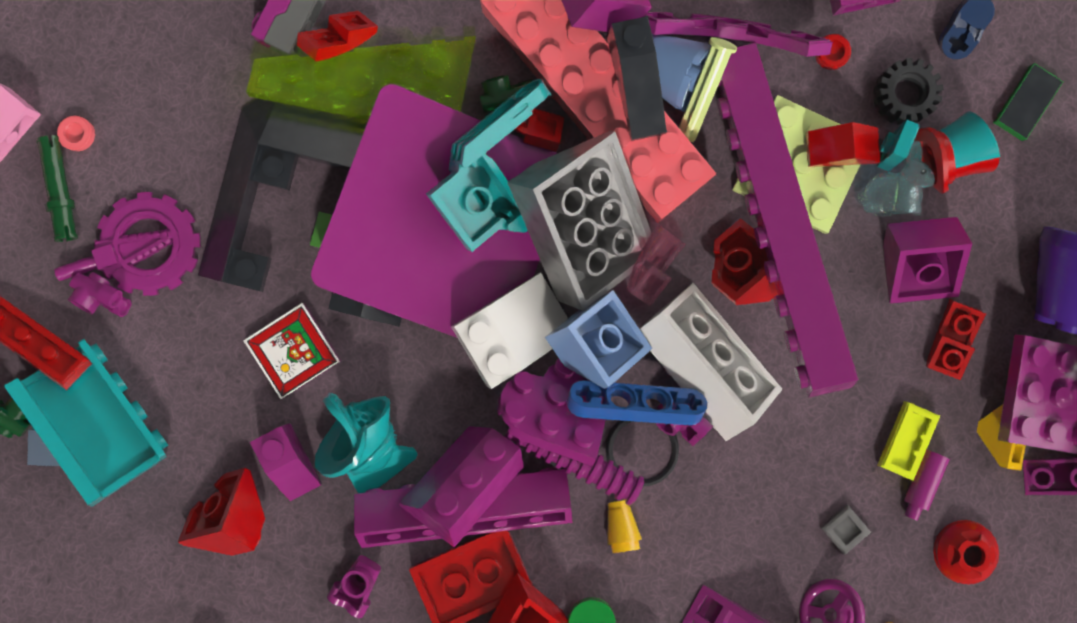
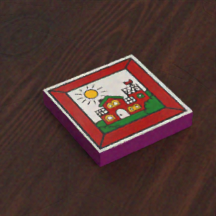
(292, 351)

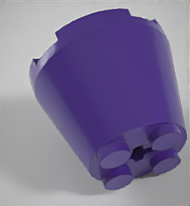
(1057, 279)

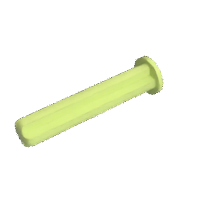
(706, 87)

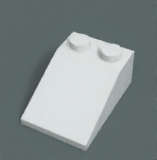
(510, 330)

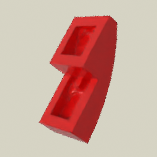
(343, 34)

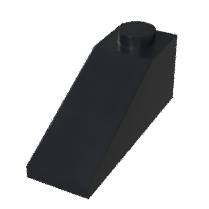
(638, 77)

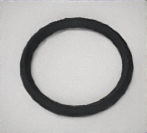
(654, 480)

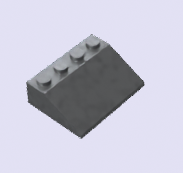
(583, 218)

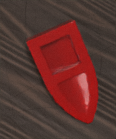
(542, 129)

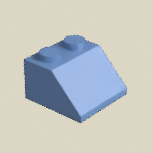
(600, 341)

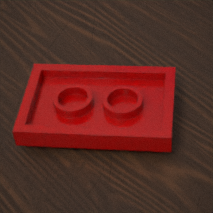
(468, 577)

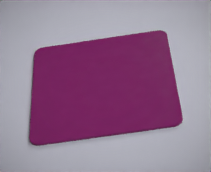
(390, 239)

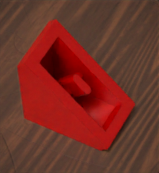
(843, 145)

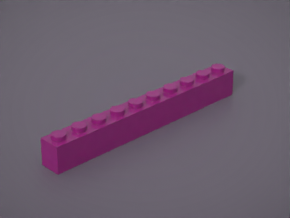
(784, 227)

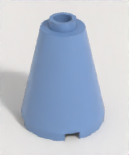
(679, 67)

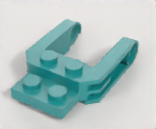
(476, 192)

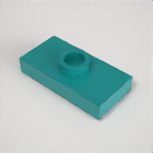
(897, 145)

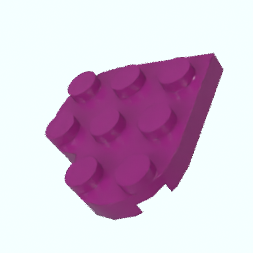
(539, 414)

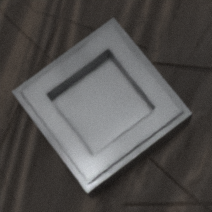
(845, 529)

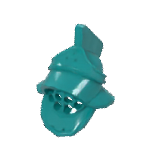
(362, 444)

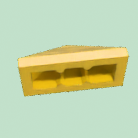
(1006, 454)

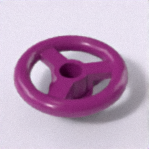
(844, 611)

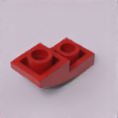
(954, 338)

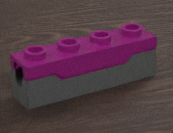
(282, 21)

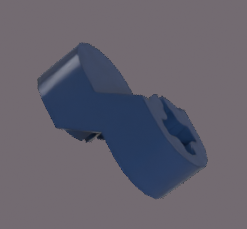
(957, 39)

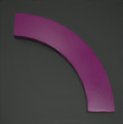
(739, 29)

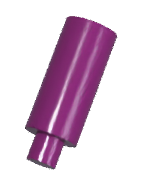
(925, 484)

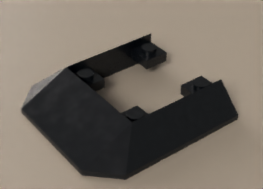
(266, 152)

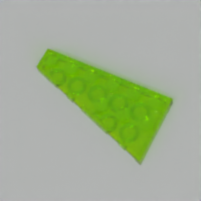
(353, 79)

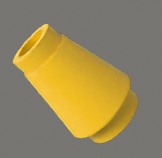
(622, 528)

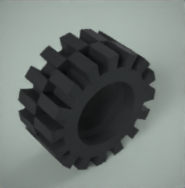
(924, 81)

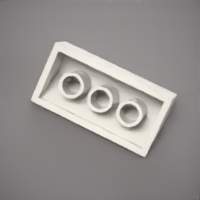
(711, 358)

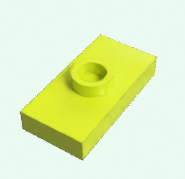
(908, 440)

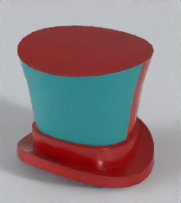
(959, 149)

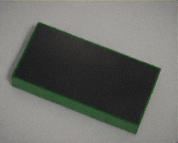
(1028, 102)

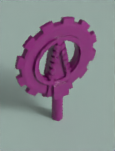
(119, 253)

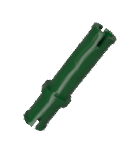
(57, 190)

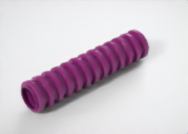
(602, 473)

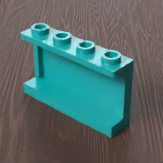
(90, 427)

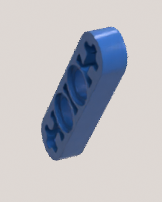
(638, 408)

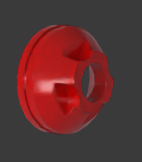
(950, 550)

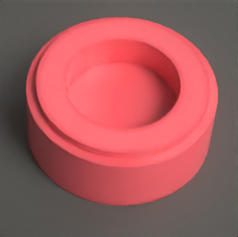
(75, 133)

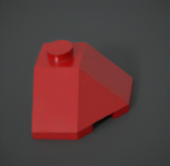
(740, 266)
(229, 518)

